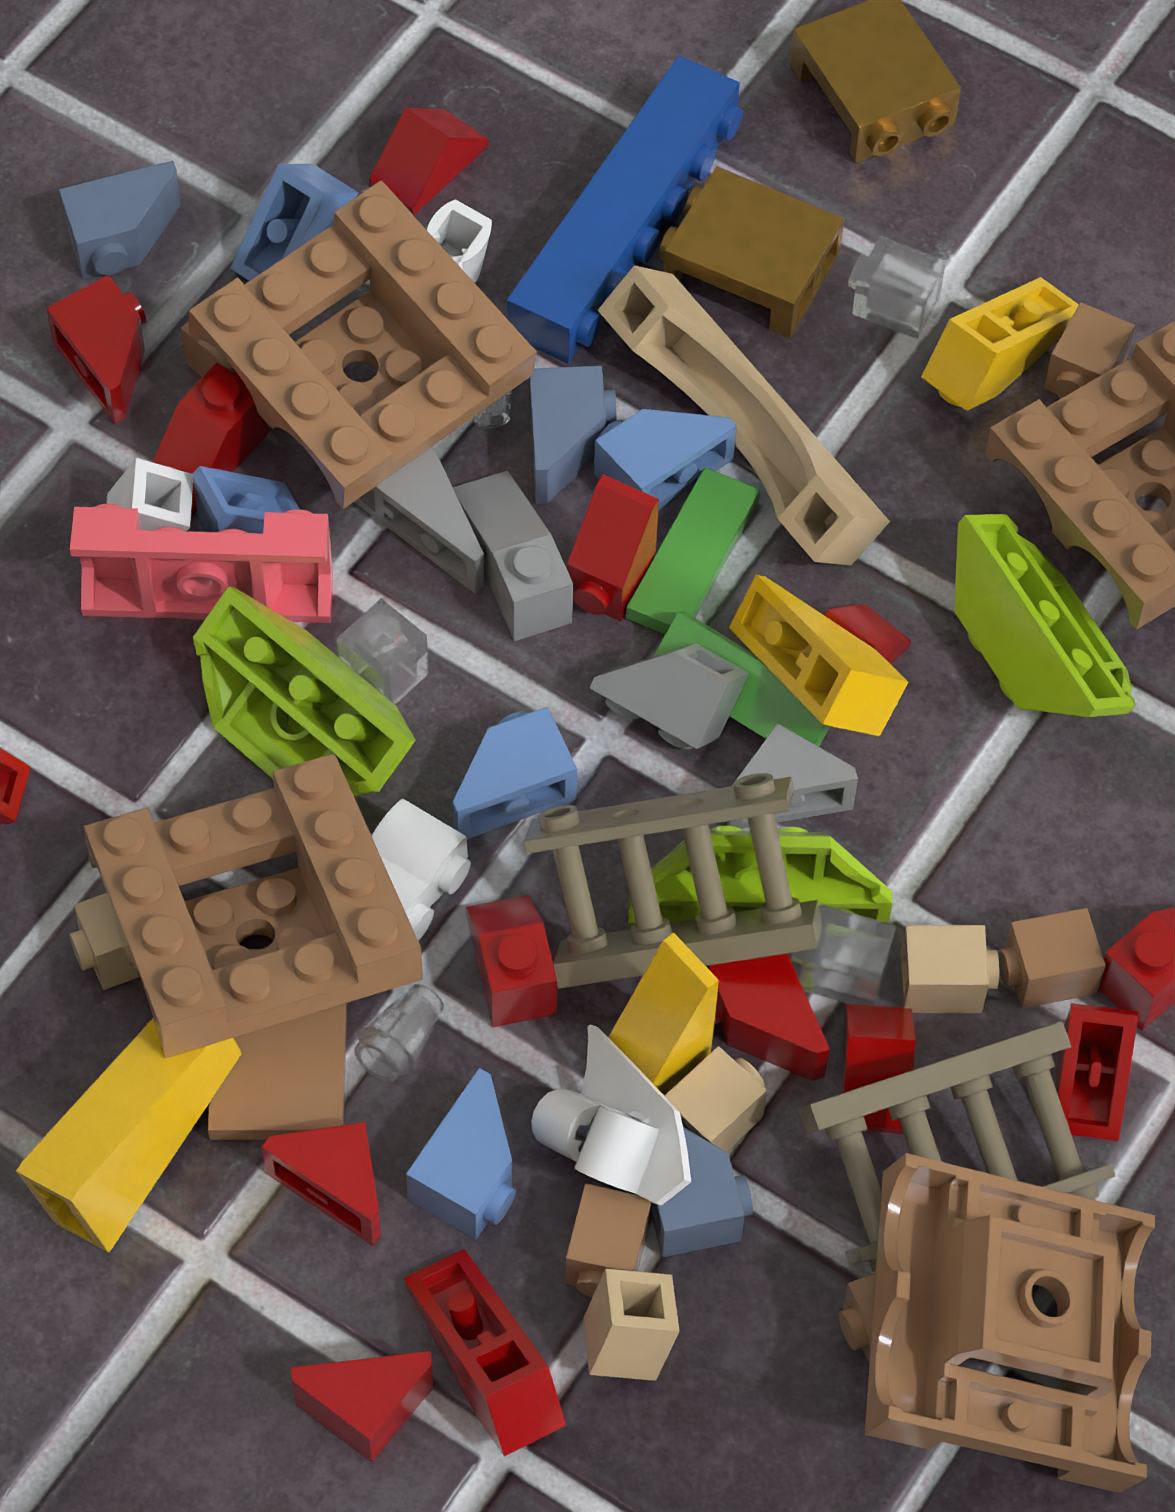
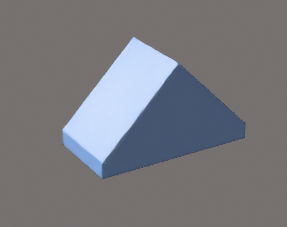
(237, 500)

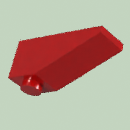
(487, 1352)

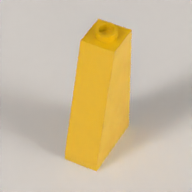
(123, 1135)

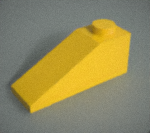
(997, 342)
(818, 660)
(669, 1016)

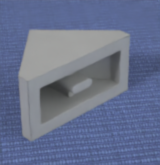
(819, 778)

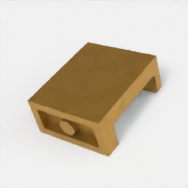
(877, 75)
(755, 245)

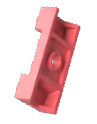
(187, 572)

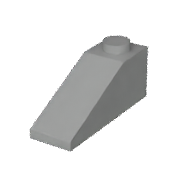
(427, 515)
(518, 556)

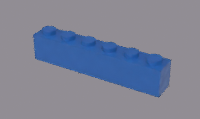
(625, 208)

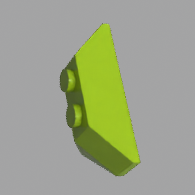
(1033, 625)
(292, 698)
(814, 867)

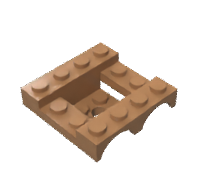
(421, 326)
(1097, 503)
(330, 919)
(959, 1286)

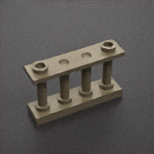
(715, 933)
(969, 1080)

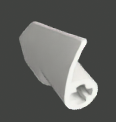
(617, 1126)

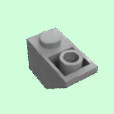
(679, 691)

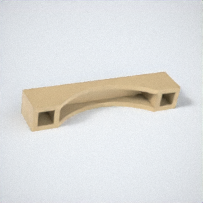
(802, 478)

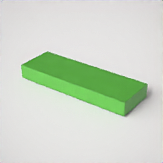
(693, 550)
(763, 698)

